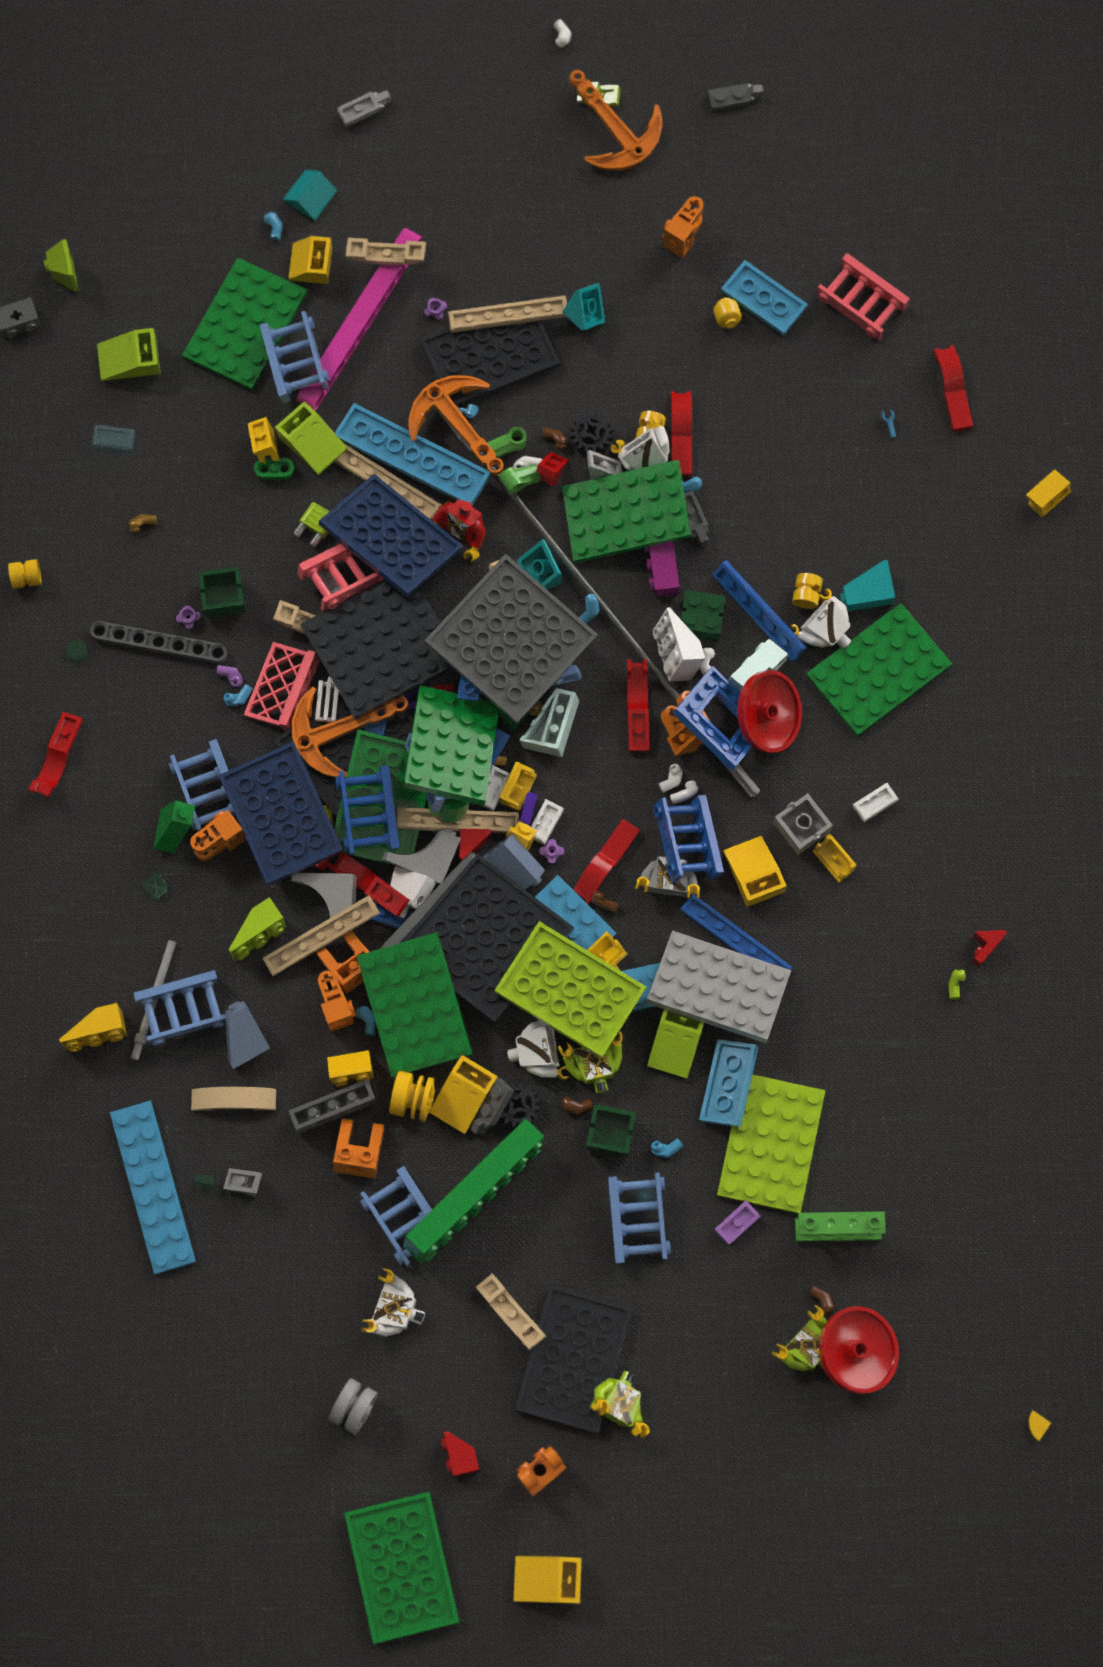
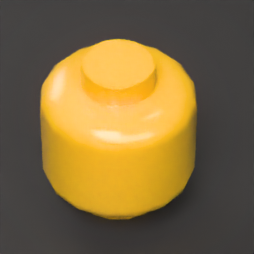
(727, 313)

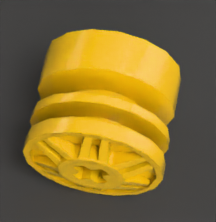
(412, 1096)

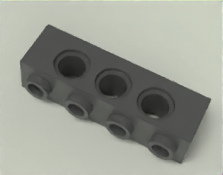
(332, 1106)

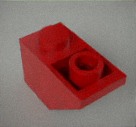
(461, 1455)

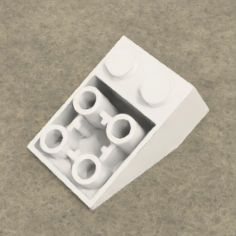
(677, 647)

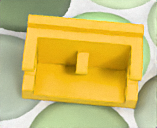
(263, 439)
(1048, 493)
(517, 786)
(834, 858)
(608, 949)

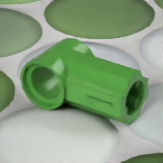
(506, 444)
(515, 480)

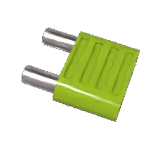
(311, 521)

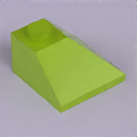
(61, 265)

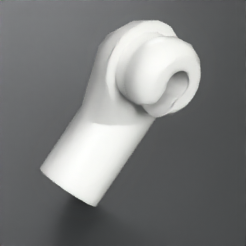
(564, 33)
(526, 461)
(708, 653)
(673, 780)
(685, 794)

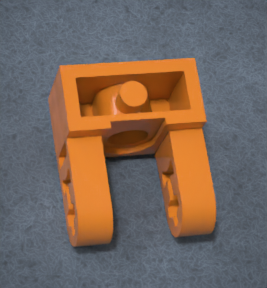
(683, 226)
(680, 737)
(222, 832)
(349, 972)
(336, 1009)
(357, 1159)
(553, 1465)

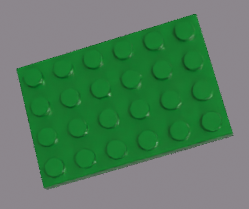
(230, 332)
(626, 511)
(879, 669)
(451, 746)
(368, 755)
(414, 1004)
(401, 1567)

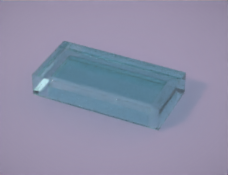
(113, 437)

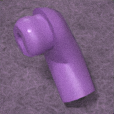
(232, 674)

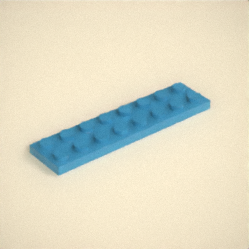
(417, 459)
(153, 1187)

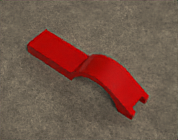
(954, 389)
(682, 431)
(638, 705)
(57, 754)
(606, 860)
(371, 884)

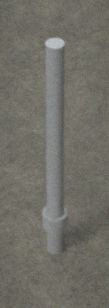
(140, 1038)

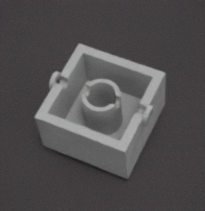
(802, 824)

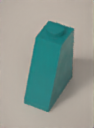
(869, 589)

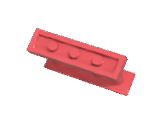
(866, 278)
(327, 561)

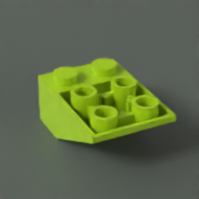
(129, 355)
(310, 438)
(258, 927)
(675, 1044)

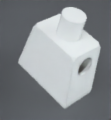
(412, 885)

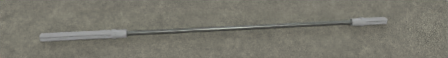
(738, 772)

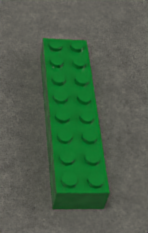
(473, 1192)

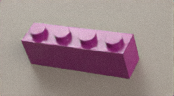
(663, 569)

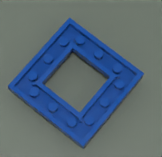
(690, 714)

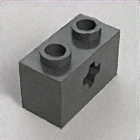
(24, 311)

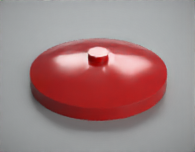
(769, 711)
(858, 1350)

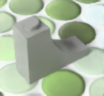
(431, 860)
(336, 889)

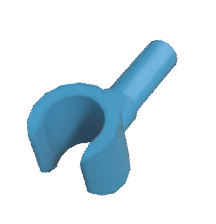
(470, 412)
(890, 423)

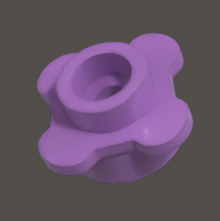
(432, 303)
(188, 611)
(552, 857)

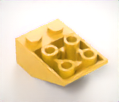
(755, 871)
(100, 1025)
(463, 1094)
(547, 1579)

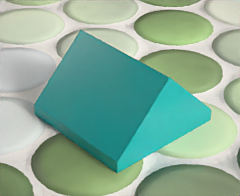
(310, 194)
(586, 307)
(541, 565)

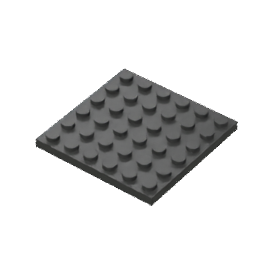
(510, 638)

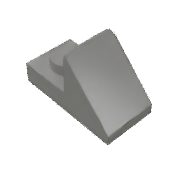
(601, 465)
(242, 1181)

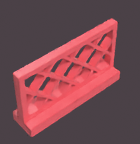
(298, 686)

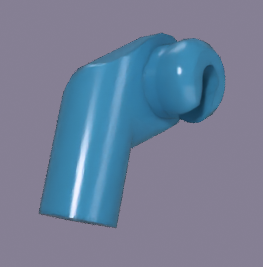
(276, 224)
(693, 484)
(592, 608)
(238, 699)
(368, 1017)
(666, 1150)

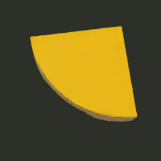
(1037, 1425)

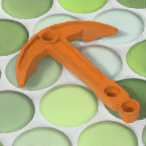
(627, 140)
(444, 388)
(321, 735)

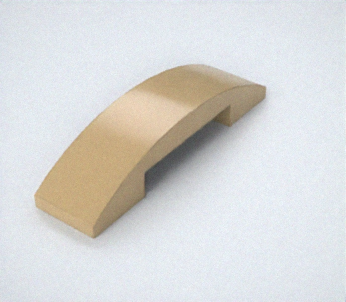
(385, 253)
(291, 616)
(233, 1098)
(510, 1312)

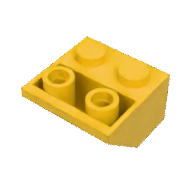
(311, 260)
(350, 1068)

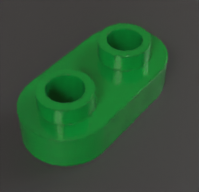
(274, 469)

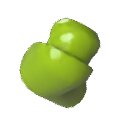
(954, 992)

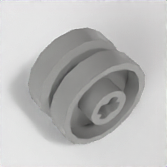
(355, 1408)

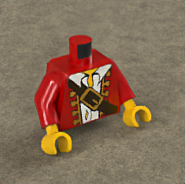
(464, 523)

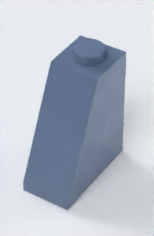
(515, 862)
(243, 1035)

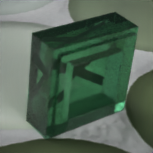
(155, 886)

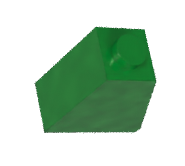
(173, 825)

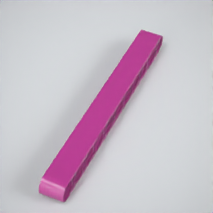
(356, 324)

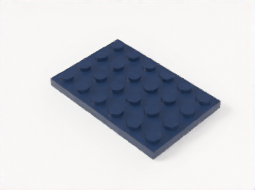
(390, 535)
(280, 813)

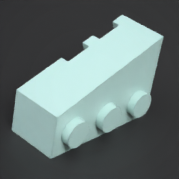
(766, 657)
(553, 724)

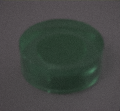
(76, 650)
(204, 1181)

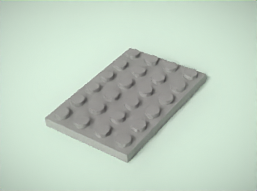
(718, 986)

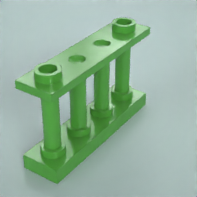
(840, 1226)

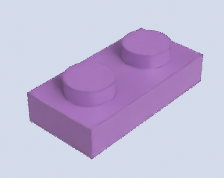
(737, 1223)

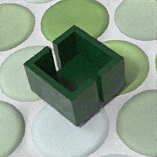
(221, 592)
(703, 614)
(610, 1131)

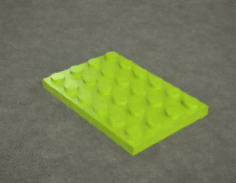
(570, 989)
(774, 1146)

